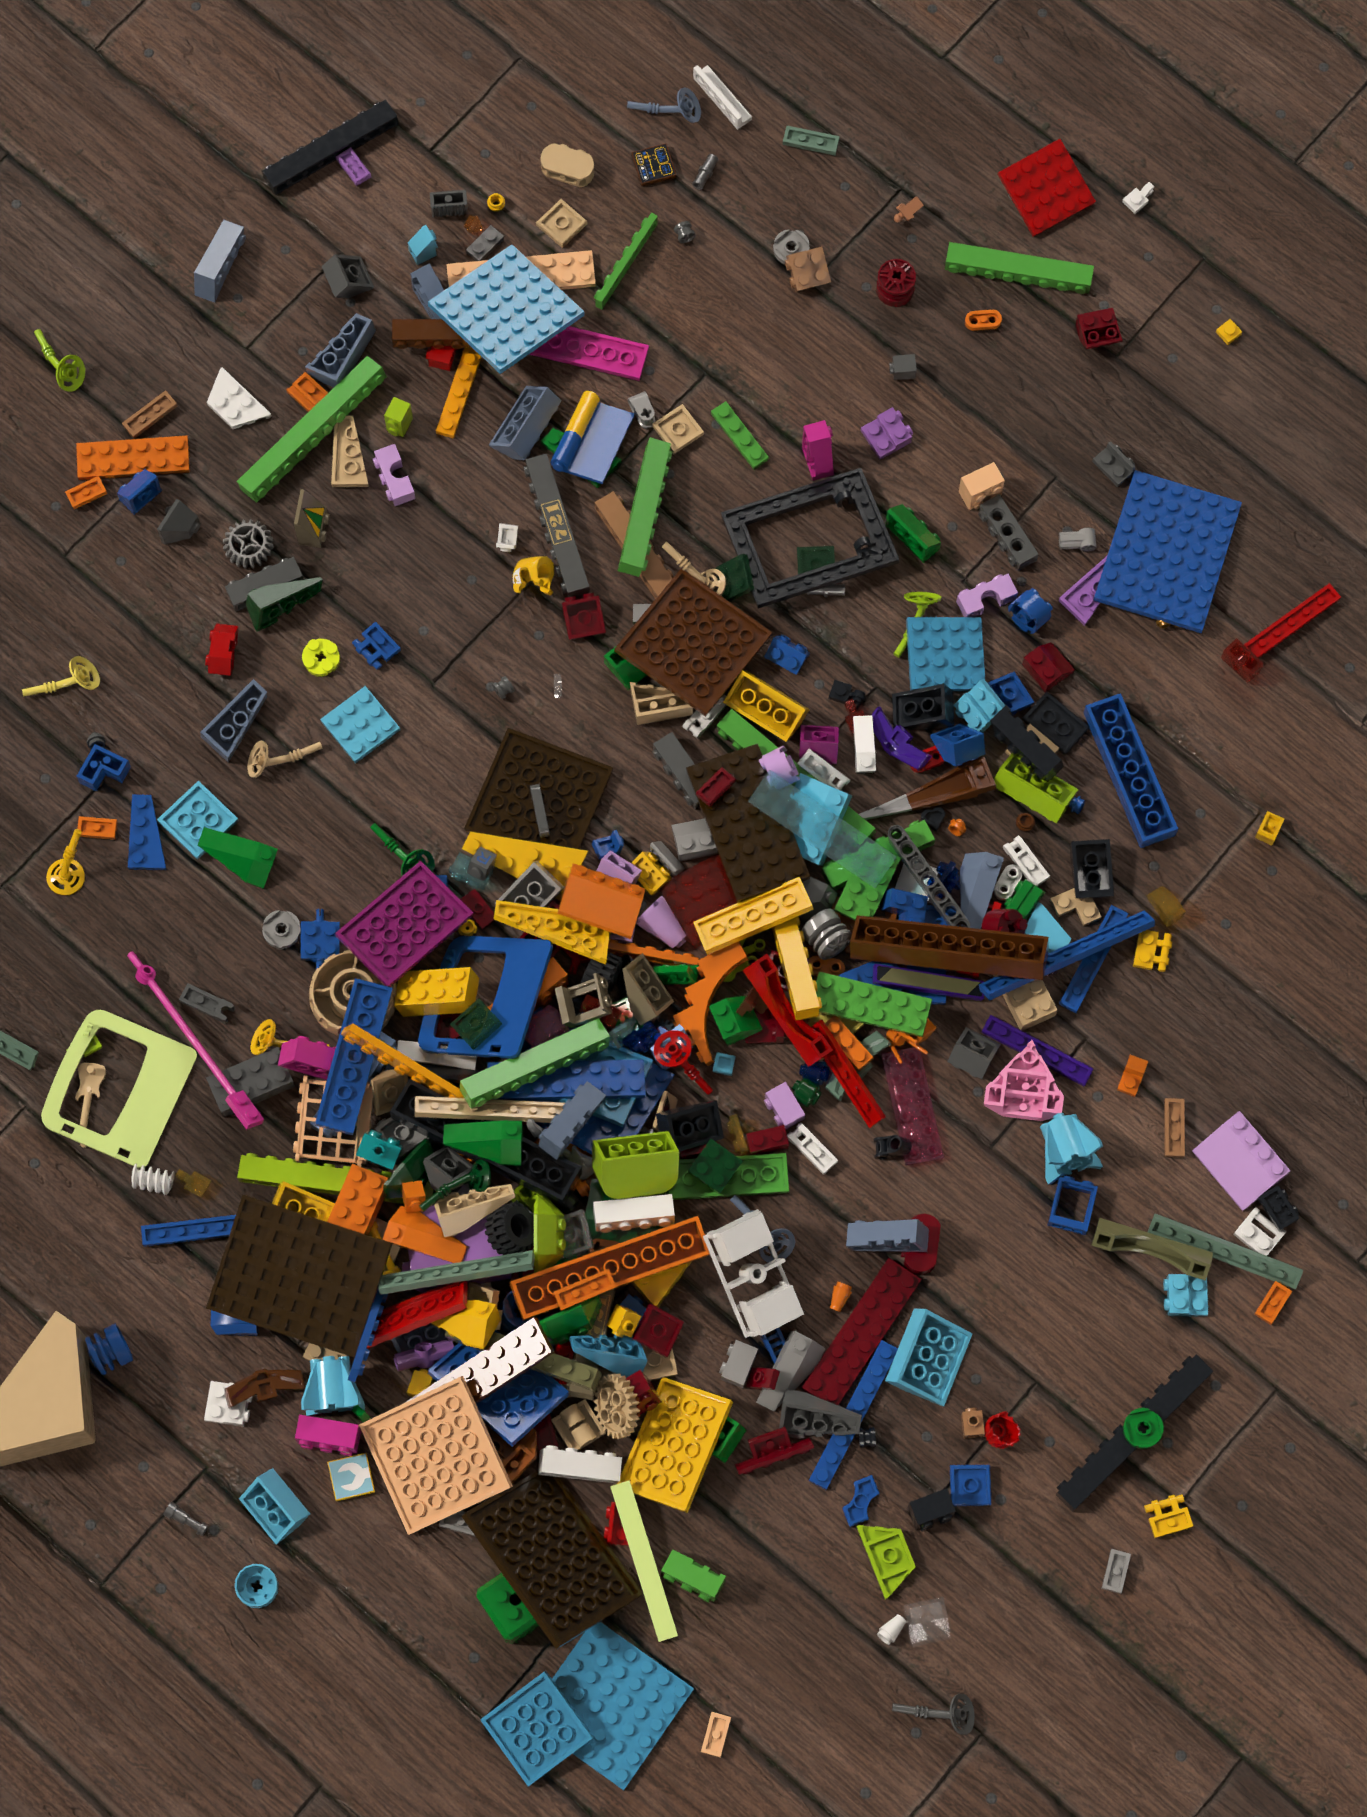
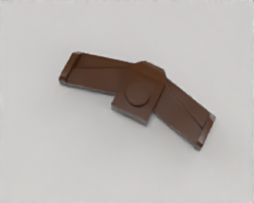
(264, 1385)

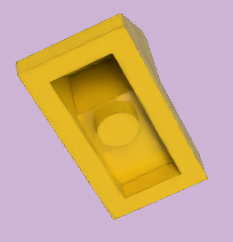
(1269, 828)

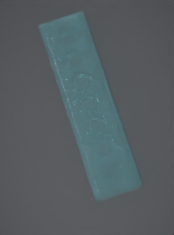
(822, 829)

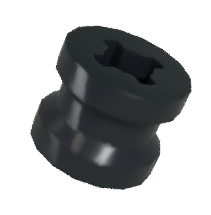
(867, 1437)

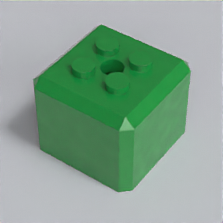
(510, 1620)

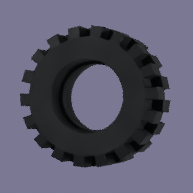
(609, 971)
(510, 1229)

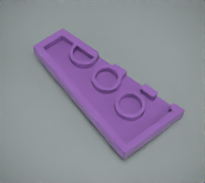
(1080, 596)

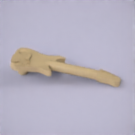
(91, 1077)

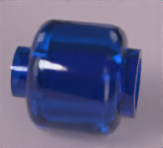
(816, 1072)

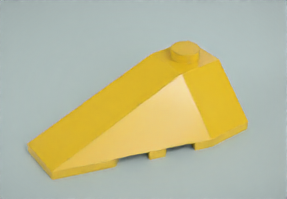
(472, 1325)

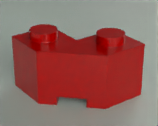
(222, 648)

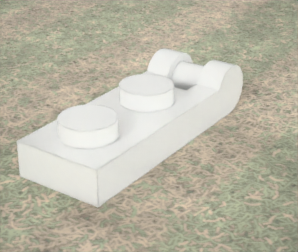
(704, 721)
(822, 770)
(1026, 861)
(812, 1149)

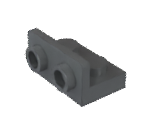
(1114, 464)

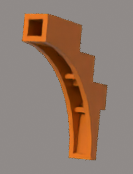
(700, 994)

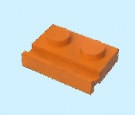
(306, 391)

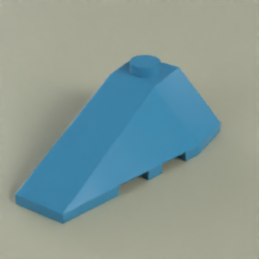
(612, 1353)

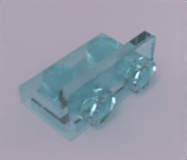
(459, 872)
(620, 1031)

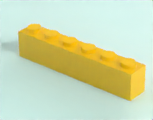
(796, 969)

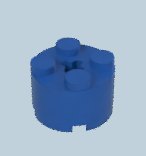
(1030, 611)

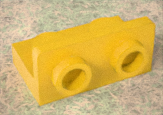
(653, 874)

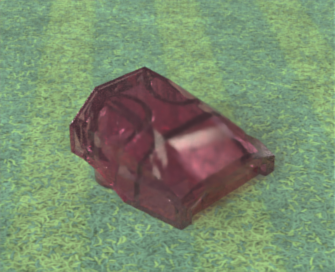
(545, 1026)

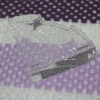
(557, 686)

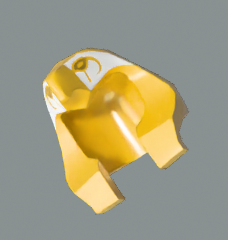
(536, 569)

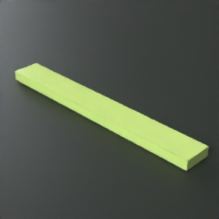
(644, 1561)

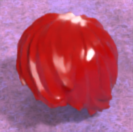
(1001, 1431)

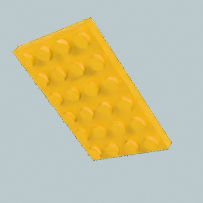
(675, 1444)

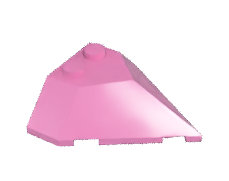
(1025, 1089)

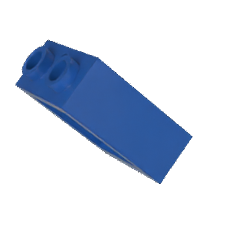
(1069, 1224)

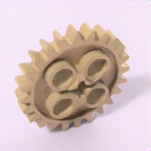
(616, 1406)

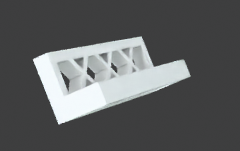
(721, 96)

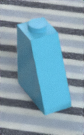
(1043, 924)

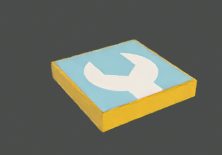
(351, 1477)

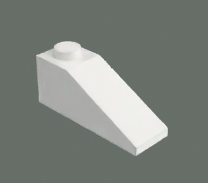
(864, 744)

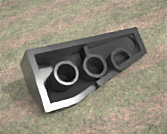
(810, 1415)

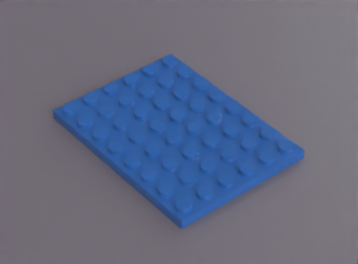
(1167, 551)

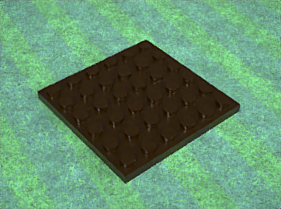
(568, 785)

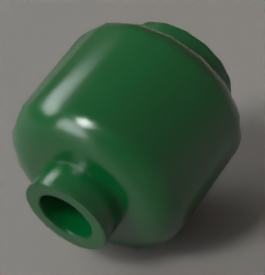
(806, 1092)

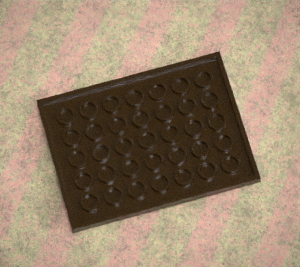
(552, 1556)

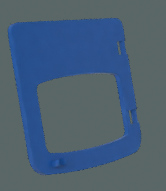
(514, 1001)

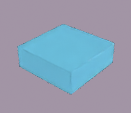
(724, 1064)

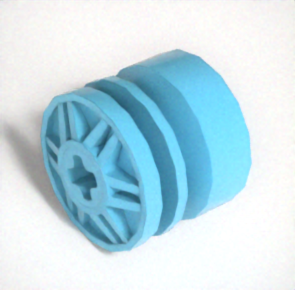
(250, 1575)

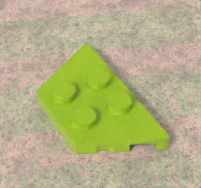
(887, 1556)

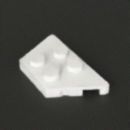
(234, 402)

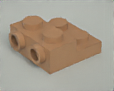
(807, 269)

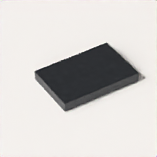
(1056, 722)

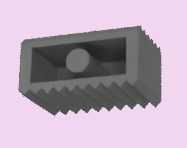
(448, 203)

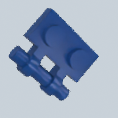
(380, 641)

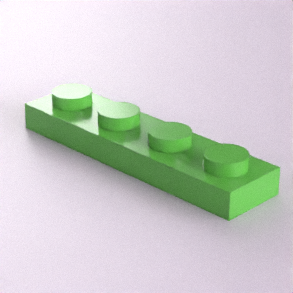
(739, 435)

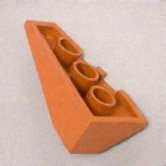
(422, 1235)

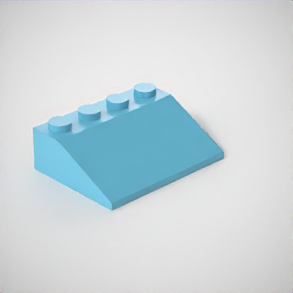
(831, 799)
(929, 1356)

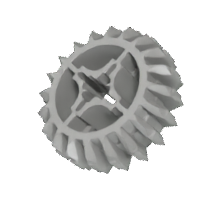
(235, 535)

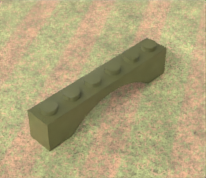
(1118, 1237)

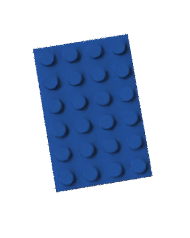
(514, 1407)

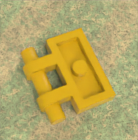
(1146, 948)
(1169, 1522)

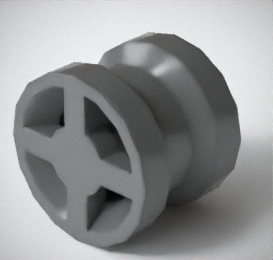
(684, 232)
(503, 687)

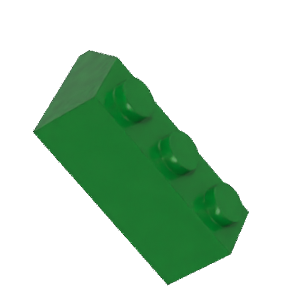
(912, 532)

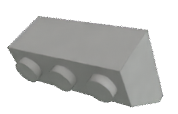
(693, 840)

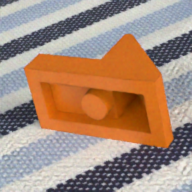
(1132, 1075)

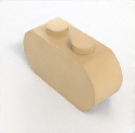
(567, 165)

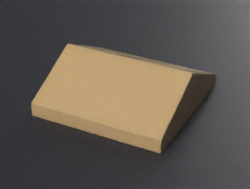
(386, 1090)

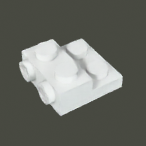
(217, 1408)

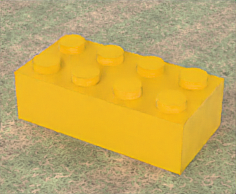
(436, 991)

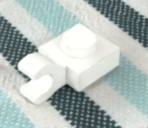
(1138, 199)

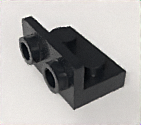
(1278, 1208)

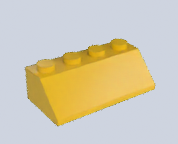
(766, 705)

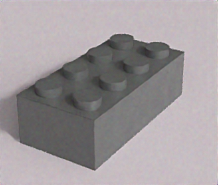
(257, 1077)

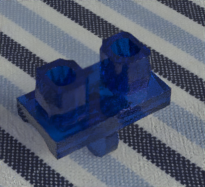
(949, 877)
(642, 1038)

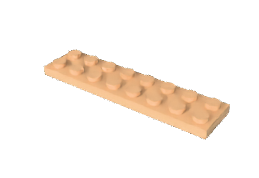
(564, 269)

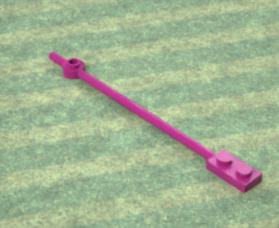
(237, 1101)

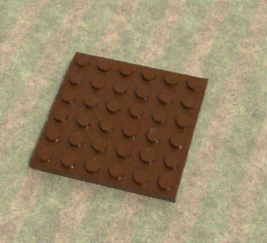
(693, 642)

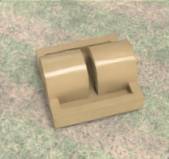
(578, 1425)

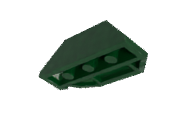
(409, 1170)

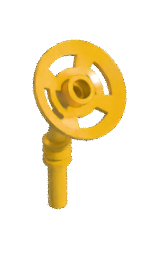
(66, 872)
(266, 1038)

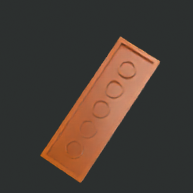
(132, 456)

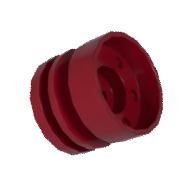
(895, 291)

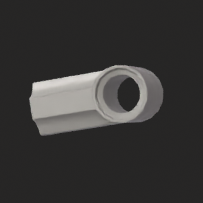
(1083, 539)

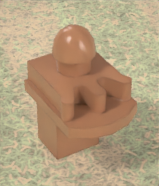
(906, 211)

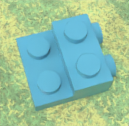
(979, 706)
(1185, 1295)

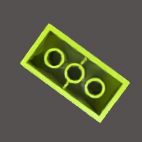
(636, 1164)

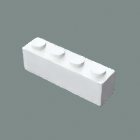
(633, 1213)
(579, 1465)

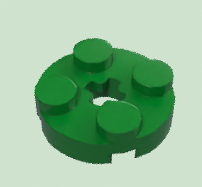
(1136, 1437)

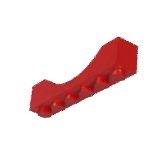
(766, 981)

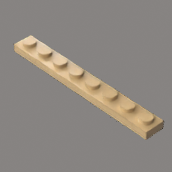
(492, 1110)

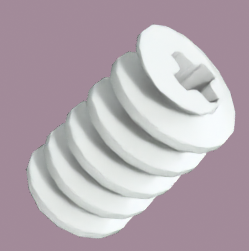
(152, 1180)

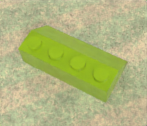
(1044, 797)

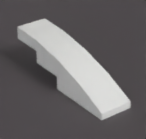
(414, 1052)

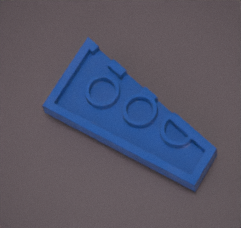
(144, 839)

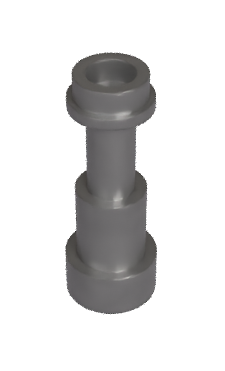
(182, 1517)

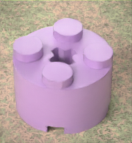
(780, 764)

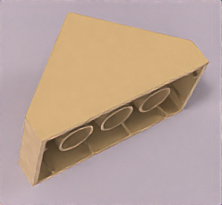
(48, 1396)

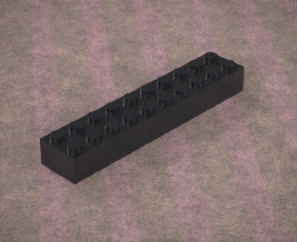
(537, 1171)

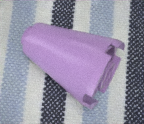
(662, 923)

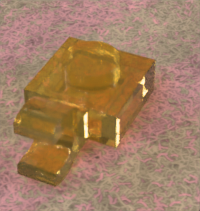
(195, 1183)

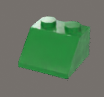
(731, 1024)

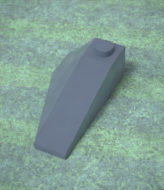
(977, 881)

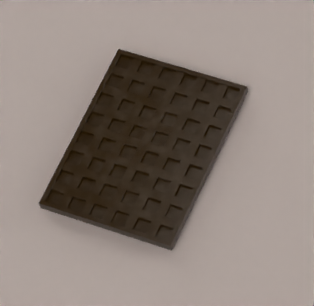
(299, 1275)

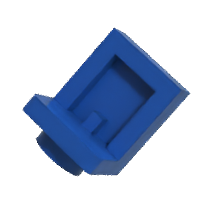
(604, 845)

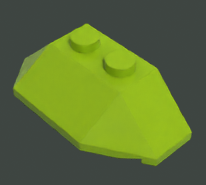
(548, 1233)

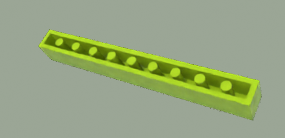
(304, 1175)

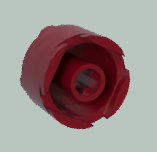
(1004, 920)

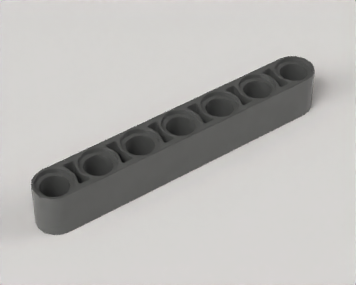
(926, 872)

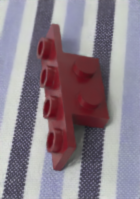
(772, 1448)

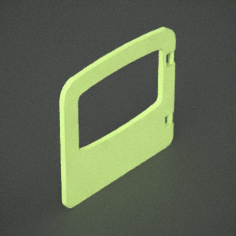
(150, 1102)

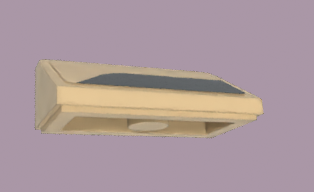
(667, 1102)

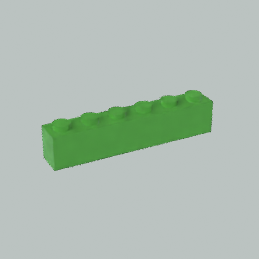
(919, 832)

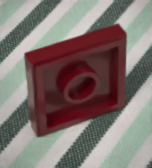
(658, 1330)

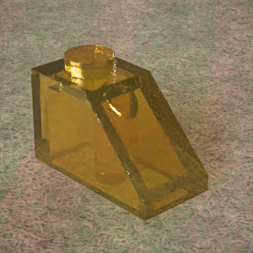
(1166, 905)

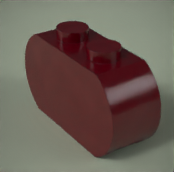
(924, 1262)

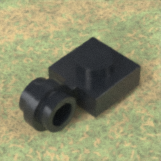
(842, 691)

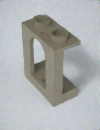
(566, 1006)

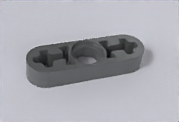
(539, 811)

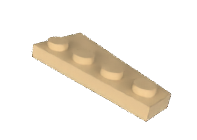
(347, 461)

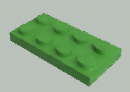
(860, 897)

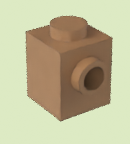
(972, 1423)

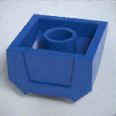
(228, 1325)

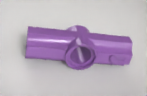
(423, 1355)

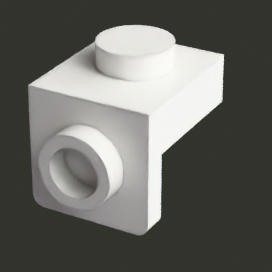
(507, 537)

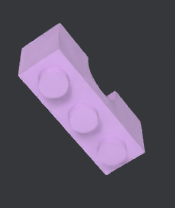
(399, 489)
(1000, 588)

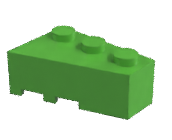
(693, 1576)

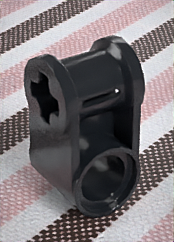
(888, 1147)

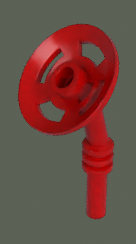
(676, 1054)

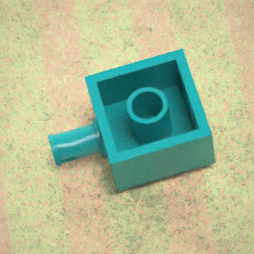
(379, 1149)

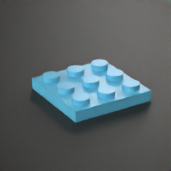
(360, 724)
(192, 813)

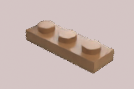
(149, 414)
(1174, 1128)

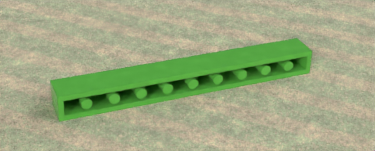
(311, 429)
(744, 735)

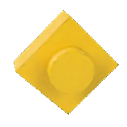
(1228, 331)

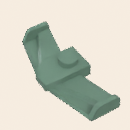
(874, 1044)

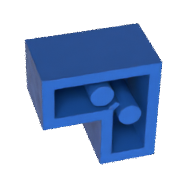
(102, 763)
(905, 904)

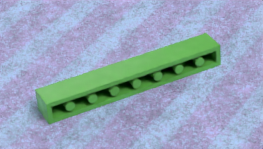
(1019, 268)
(644, 507)
(534, 1063)

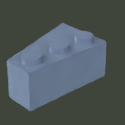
(426, 286)

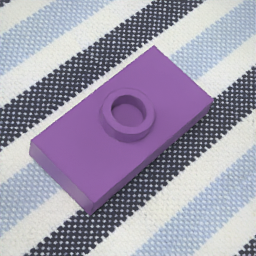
(353, 166)

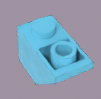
(423, 245)

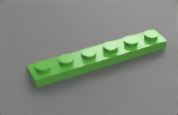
(629, 255)

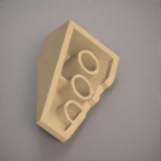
(462, 1211)

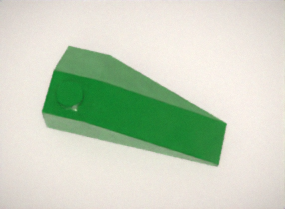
(240, 855)
(490, 1140)

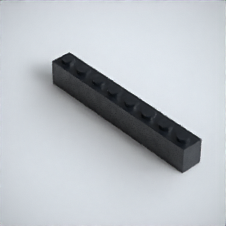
(324, 150)

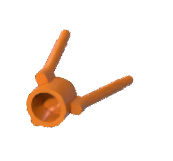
(898, 1039)

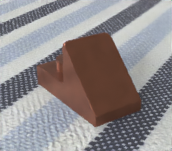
(752, 1001)

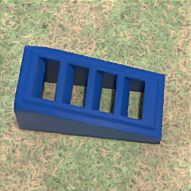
(765, 1340)

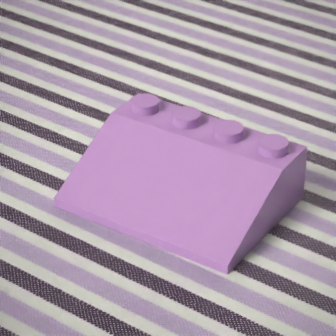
(1241, 1161)

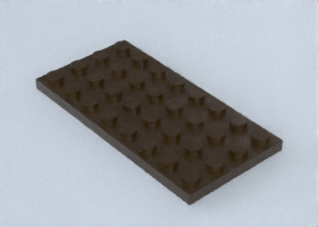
(750, 844)

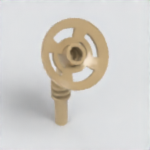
(691, 570)
(262, 759)

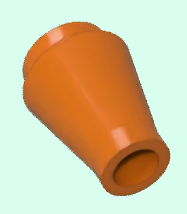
(840, 1295)

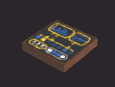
(654, 164)

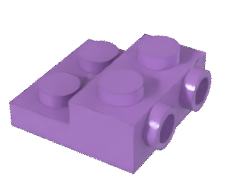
(887, 433)

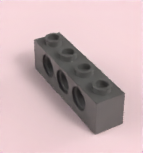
(997, 507)

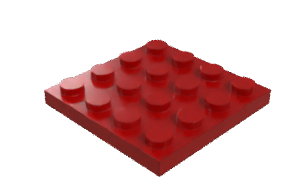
(1046, 187)

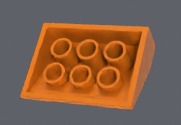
(601, 900)

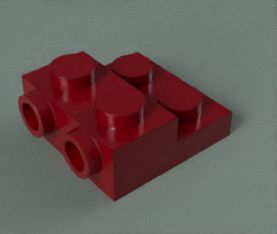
(583, 616)

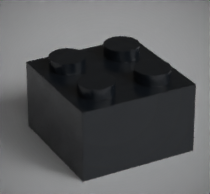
(931, 1509)

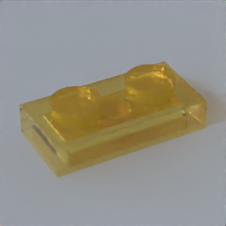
(739, 1142)

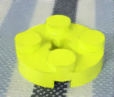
(318, 647)

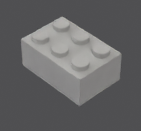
(533, 887)

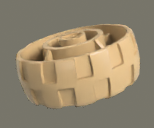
(331, 987)

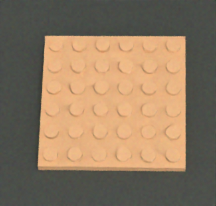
(435, 1455)

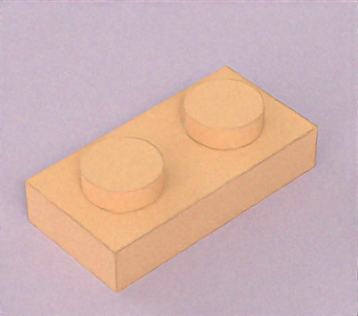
(716, 1734)

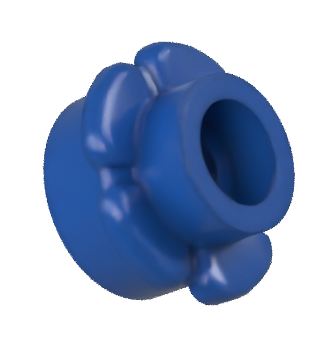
(1077, 804)

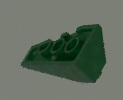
(273, 600)

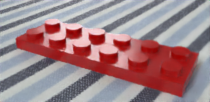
(420, 1311)

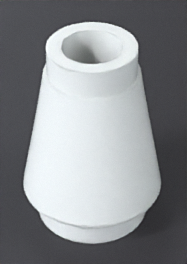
(891, 1630)

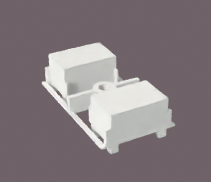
(737, 1241)

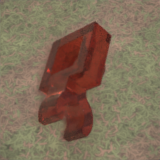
(851, 709)

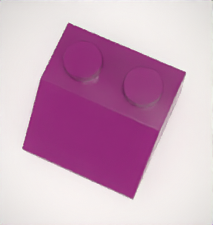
(821, 740)

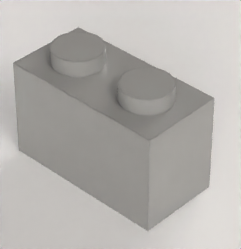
(738, 1364)

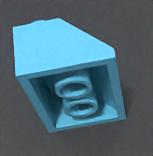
(274, 1505)

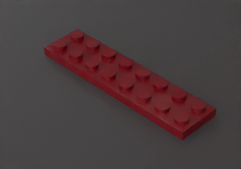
(862, 1333)

